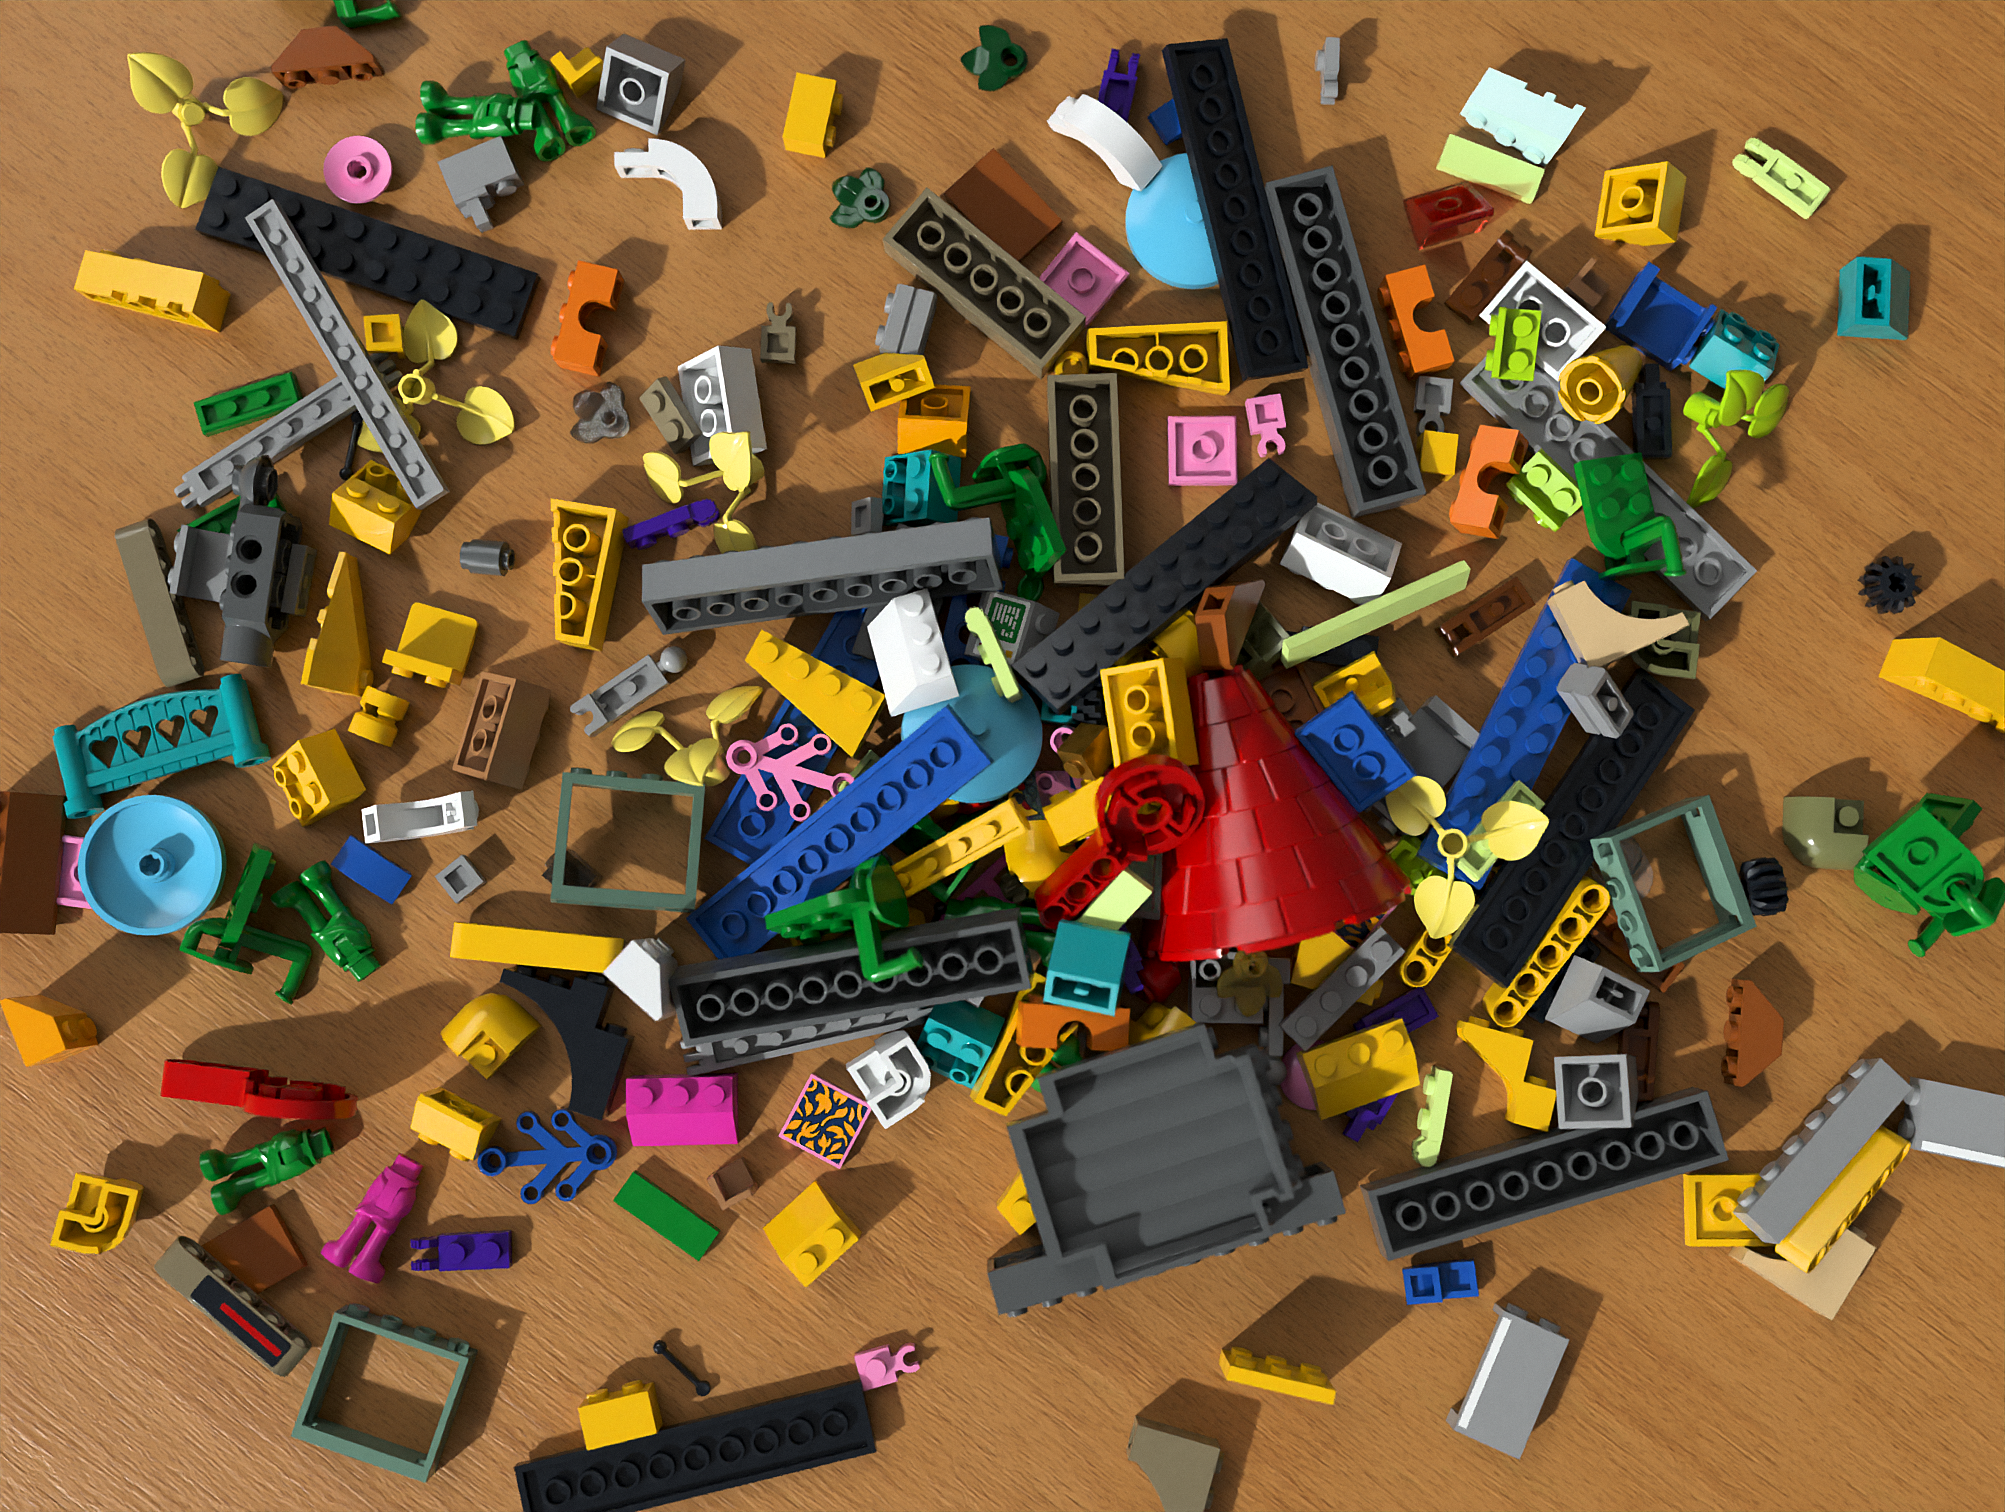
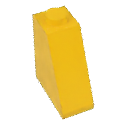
(1318, 957)

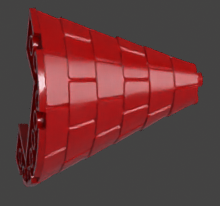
(1275, 841)

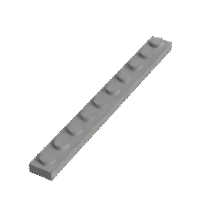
(347, 354)

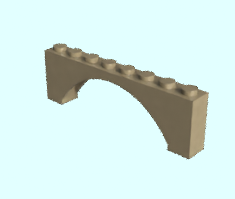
(1176, 1463)

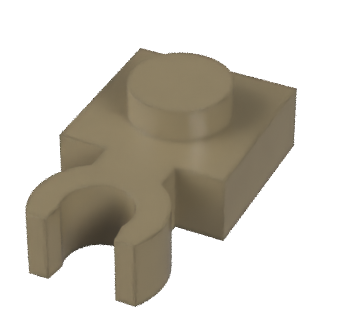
(778, 340)

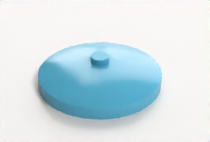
(1169, 230)
(1004, 729)
(152, 865)

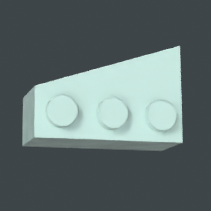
(1520, 117)

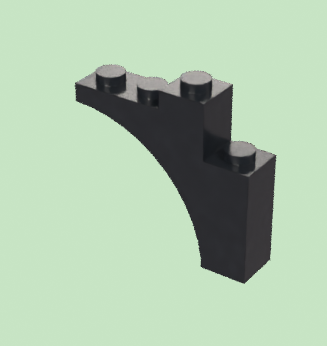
(578, 1012)

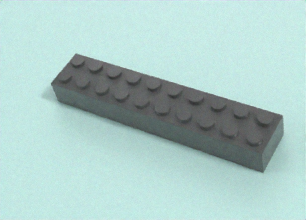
(1343, 344)
(822, 576)
(826, 980)
(1541, 1174)
(1027, 1278)

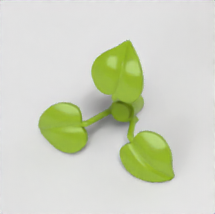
(1741, 393)

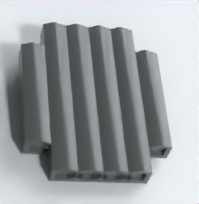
(1156, 1155)

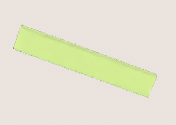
(1374, 614)

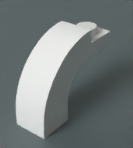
(1109, 137)
(682, 168)
(420, 818)

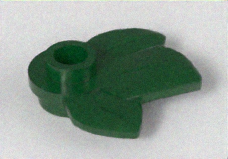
(989, 59)
(857, 196)

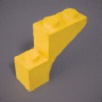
(1508, 1054)

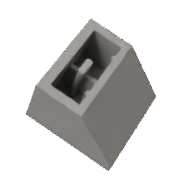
(1202, 993)
(1595, 1001)

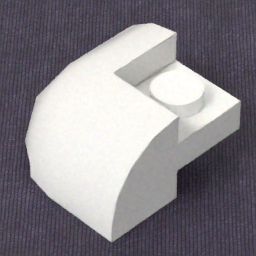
(892, 1077)

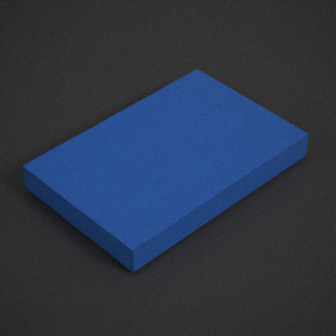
(1355, 752)

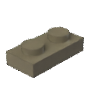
(670, 415)

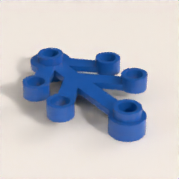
(554, 1155)

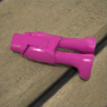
(385, 1203)

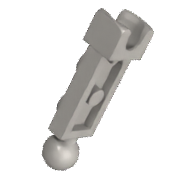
(629, 689)
(1271, 1034)

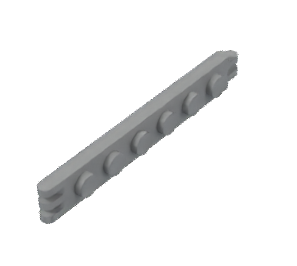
(276, 436)
(763, 1046)

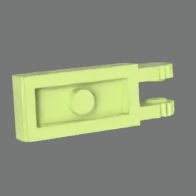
(1782, 178)
(992, 652)
(1432, 1118)

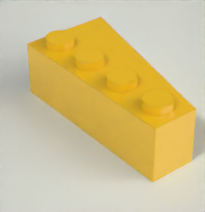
(153, 289)
(585, 569)
(825, 695)

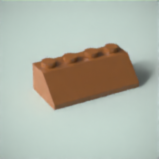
(30, 861)

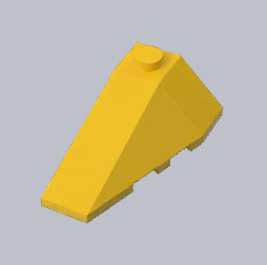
(341, 654)

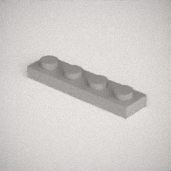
(1342, 988)

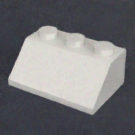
(1564, 324)
(722, 397)
(1341, 554)
(911, 654)
(644, 974)

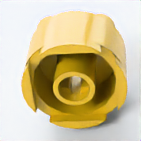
(1177, 641)

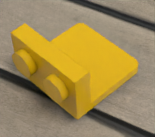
(434, 645)
(1366, 679)

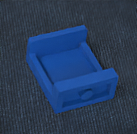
(1659, 320)

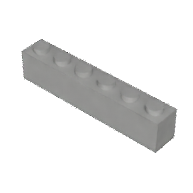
(1821, 1149)

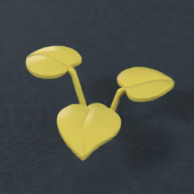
(165, 86)
(433, 336)
(739, 470)
(701, 760)
(1512, 835)

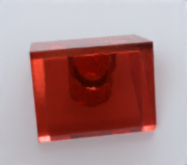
(1447, 214)

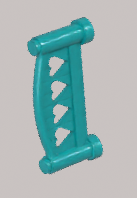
(232, 735)

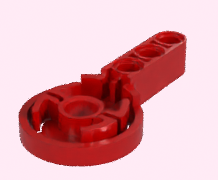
(1121, 829)
(256, 1091)

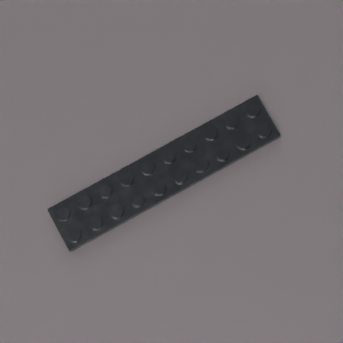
(1234, 209)
(378, 254)
(1163, 585)
(1583, 805)
(703, 1454)

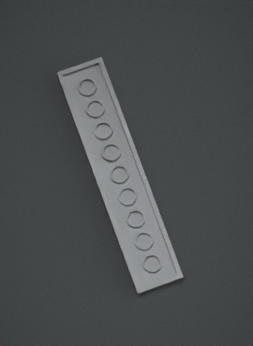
(1535, 410)

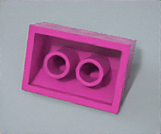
(682, 1109)

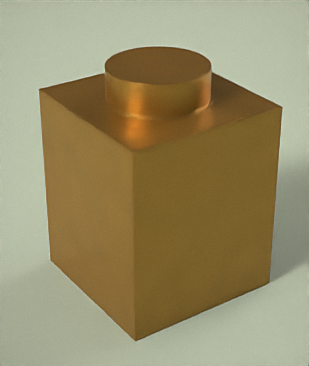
(1087, 752)

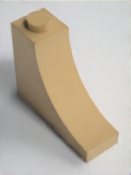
(1600, 633)
(1827, 1284)

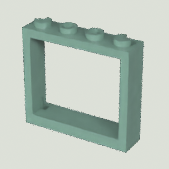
(1717, 871)
(626, 898)
(362, 1445)

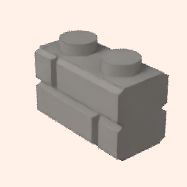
(908, 321)
(1595, 700)

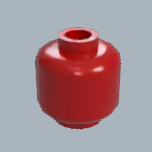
(1158, 979)

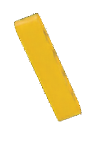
(1562, 946)
(534, 947)
(1429, 960)
(1843, 1200)

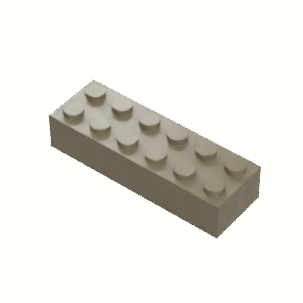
(984, 283)
(1085, 478)

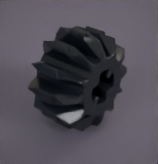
(1889, 585)
(1764, 886)

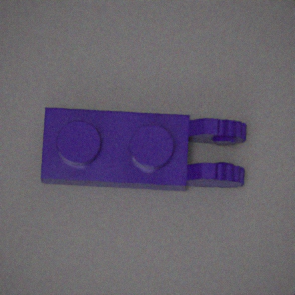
(1118, 88)
(671, 523)
(466, 1251)

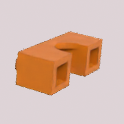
(591, 289)
(1419, 351)
(1491, 454)
(1041, 1021)

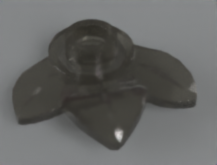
(596, 413)

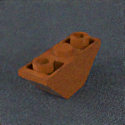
(324, 57)
(1224, 621)
(1751, 1033)

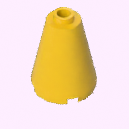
(1599, 383)

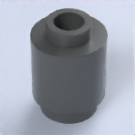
(487, 557)

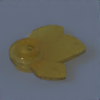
(1252, 985)

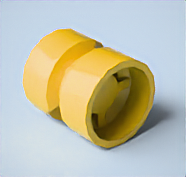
(378, 716)

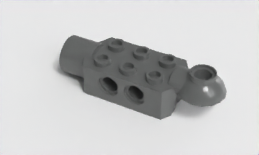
(256, 566)

